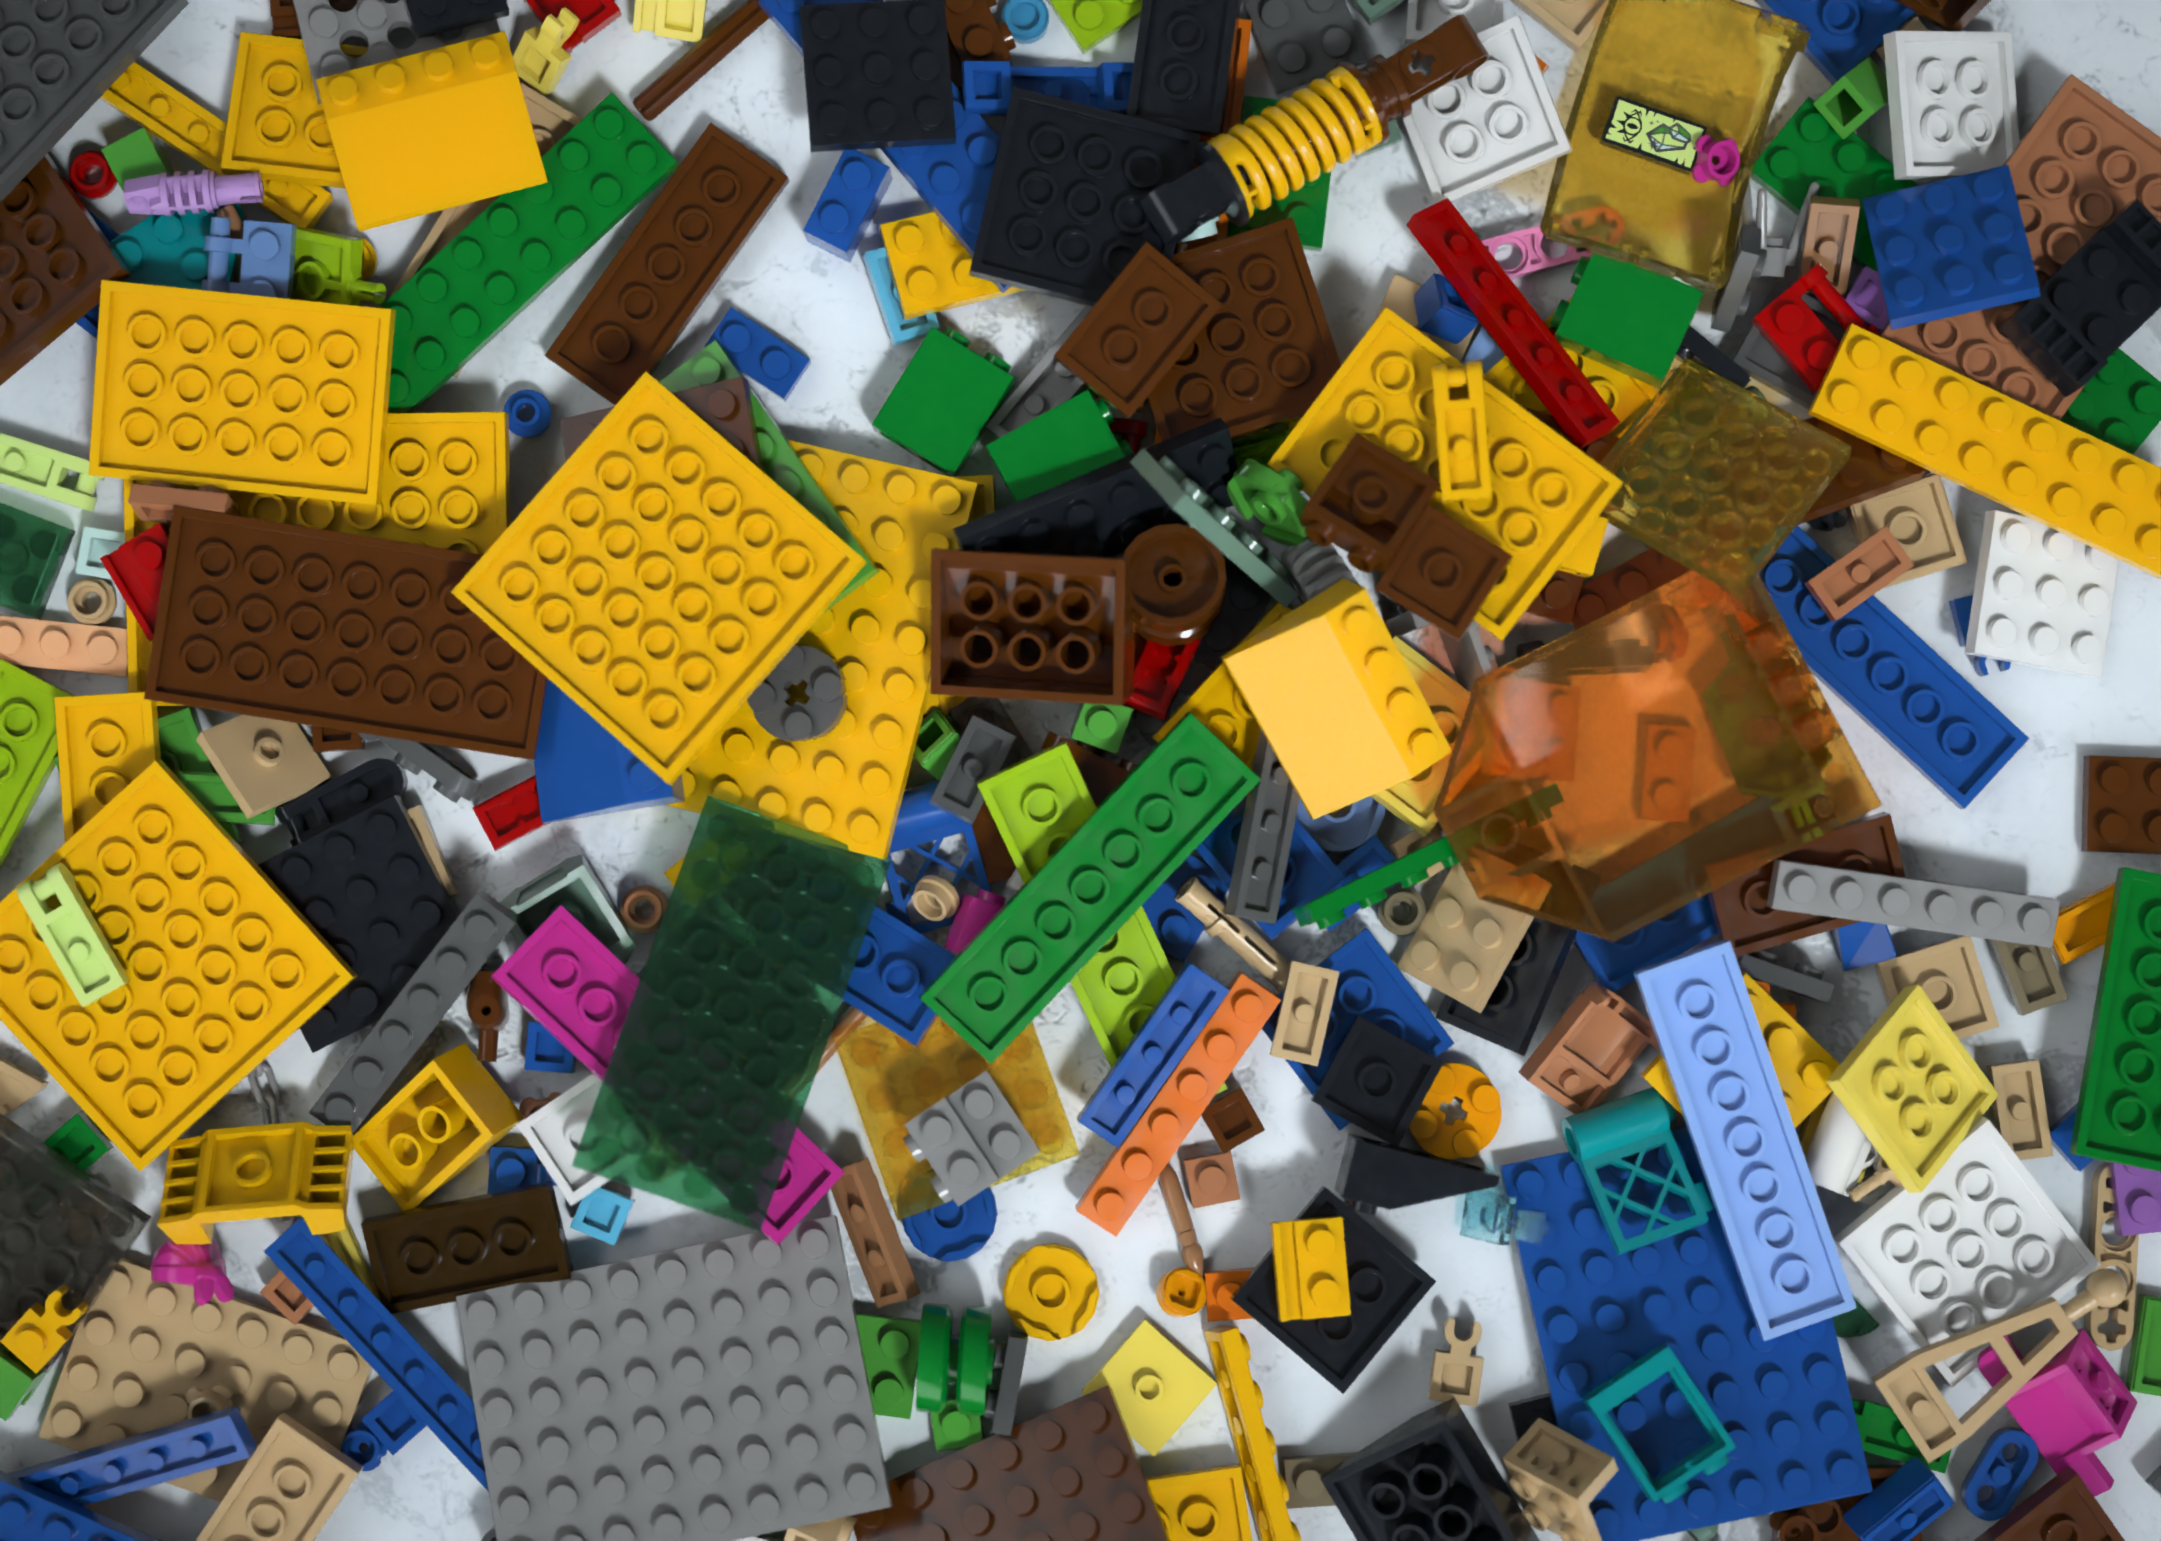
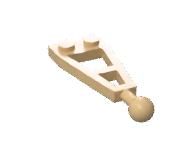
(1923, 1407)

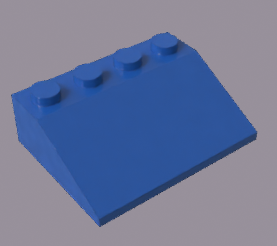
(587, 769)

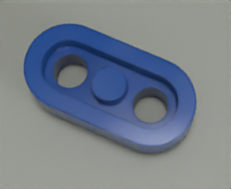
(2002, 1475)

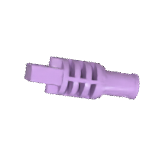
(166, 194)

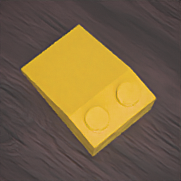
(435, 1127)

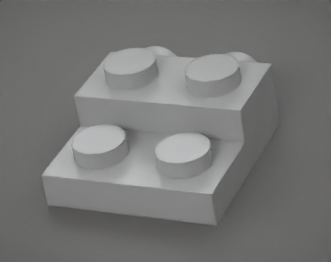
(970, 1139)

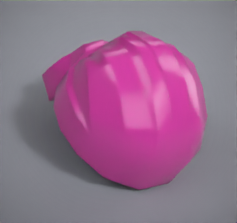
(193, 1266)

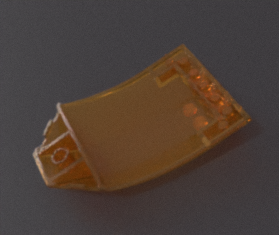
(1646, 761)

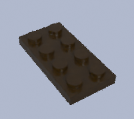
(467, 1247)

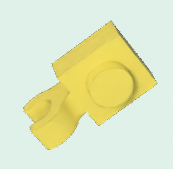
(539, 54)

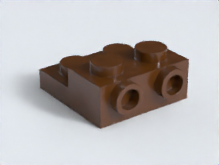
(975, 35)
(1367, 504)

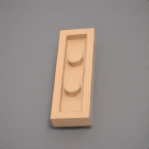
(64, 646)

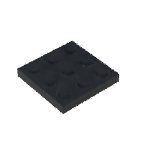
(877, 75)
(1381, 1292)

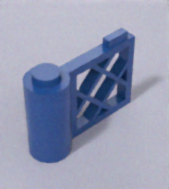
(920, 824)

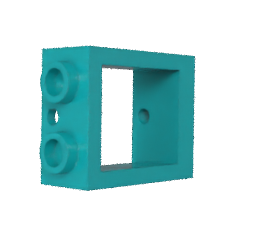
(1632, 1379)

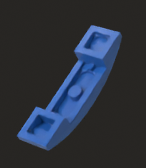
(990, 85)

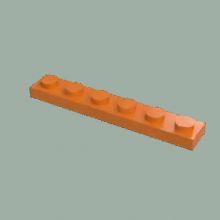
(1177, 1105)

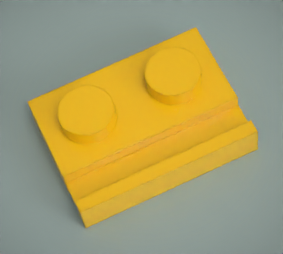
(1310, 1268)

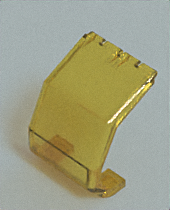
(1694, 61)

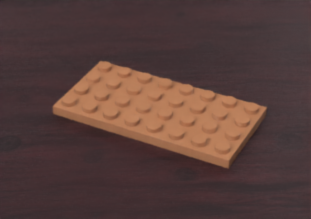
(2069, 180)

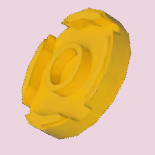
(1051, 1291)

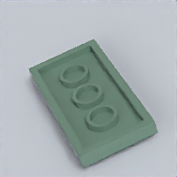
(1216, 525)

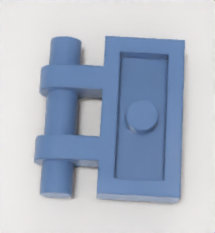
(265, 259)

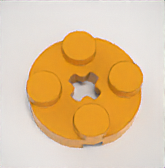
(1465, 1136)

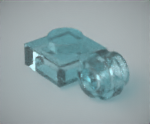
(1491, 1218)

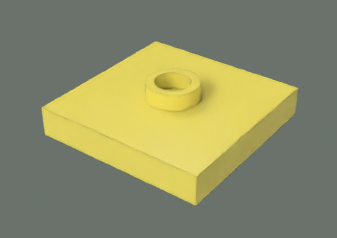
(1152, 1385)

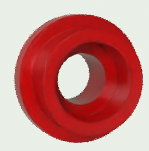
(80, 170)

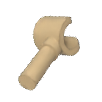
(1879, 1178)

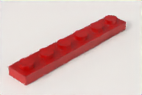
(1513, 323)

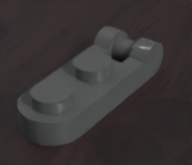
(419, 756)

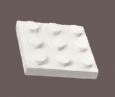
(1950, 102)
(1489, 120)
(2040, 597)

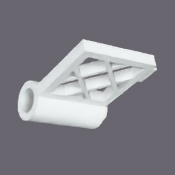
(1841, 1153)

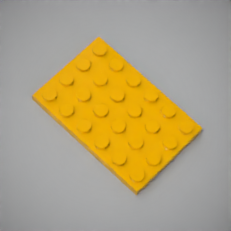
(241, 392)
(1540, 482)

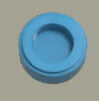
(1026, 19)

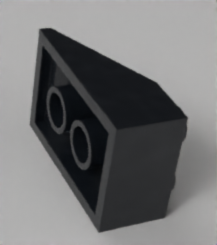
(1393, 1177)

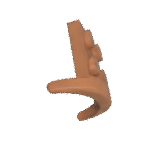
(1589, 1049)

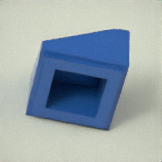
(1443, 310)
(1863, 944)

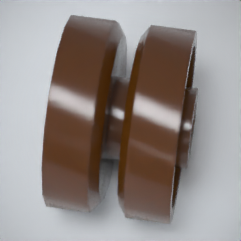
(1182, 558)

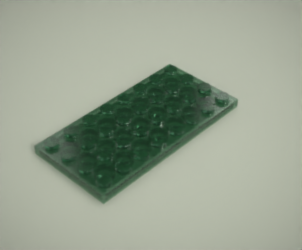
(732, 1014)

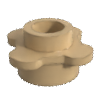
(201, 1398)

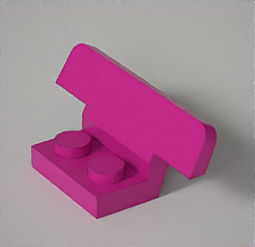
(2069, 1407)

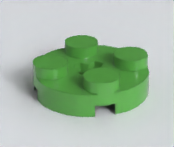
(1271, 498)

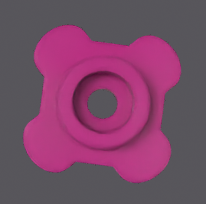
(1726, 160)

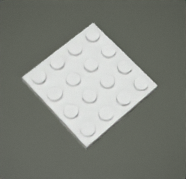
(1966, 1247)

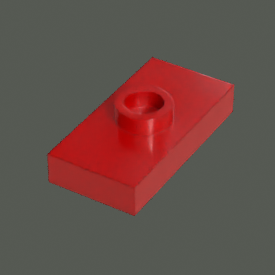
(1159, 676)
(511, 814)

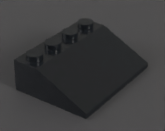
(1427, 1485)

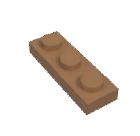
(874, 1235)

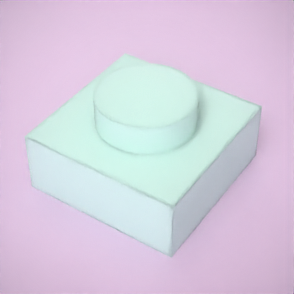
(93, 546)

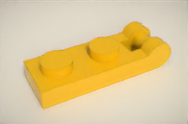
(1462, 434)

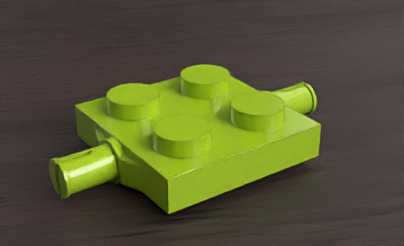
(331, 269)

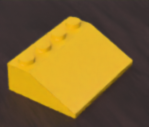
(431, 131)
(1336, 700)

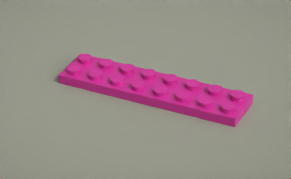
(583, 1000)

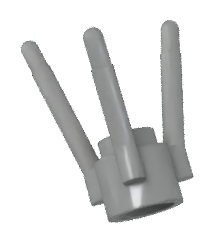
(1777, 256)

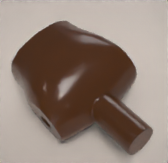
(488, 1010)

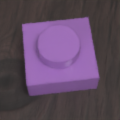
(1867, 299)

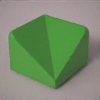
(936, 742)

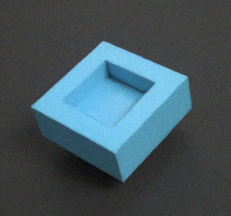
(603, 1214)

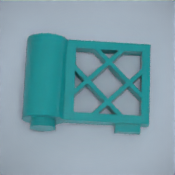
(1622, 1131)

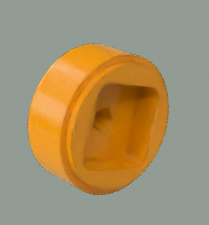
(1181, 1292)

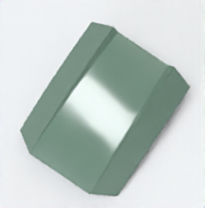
(581, 894)

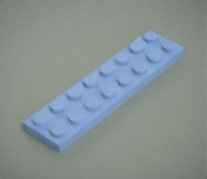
(1745, 1139)

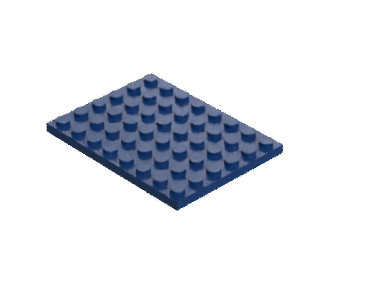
(1603, 1311)

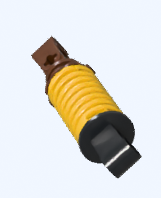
(1309, 132)

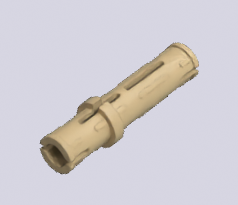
(1233, 932)

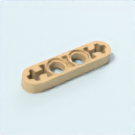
(2122, 1255)

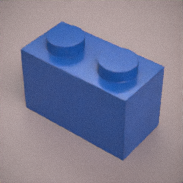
(848, 204)

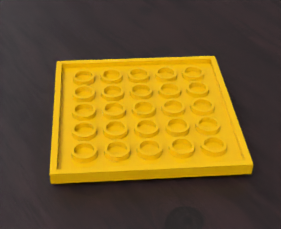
(658, 578)
(210, 958)

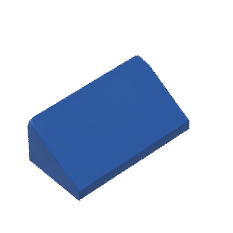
(1900, 1505)

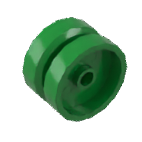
(954, 1359)

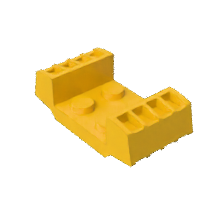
(257, 1176)

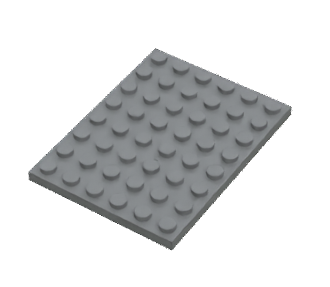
(677, 1394)

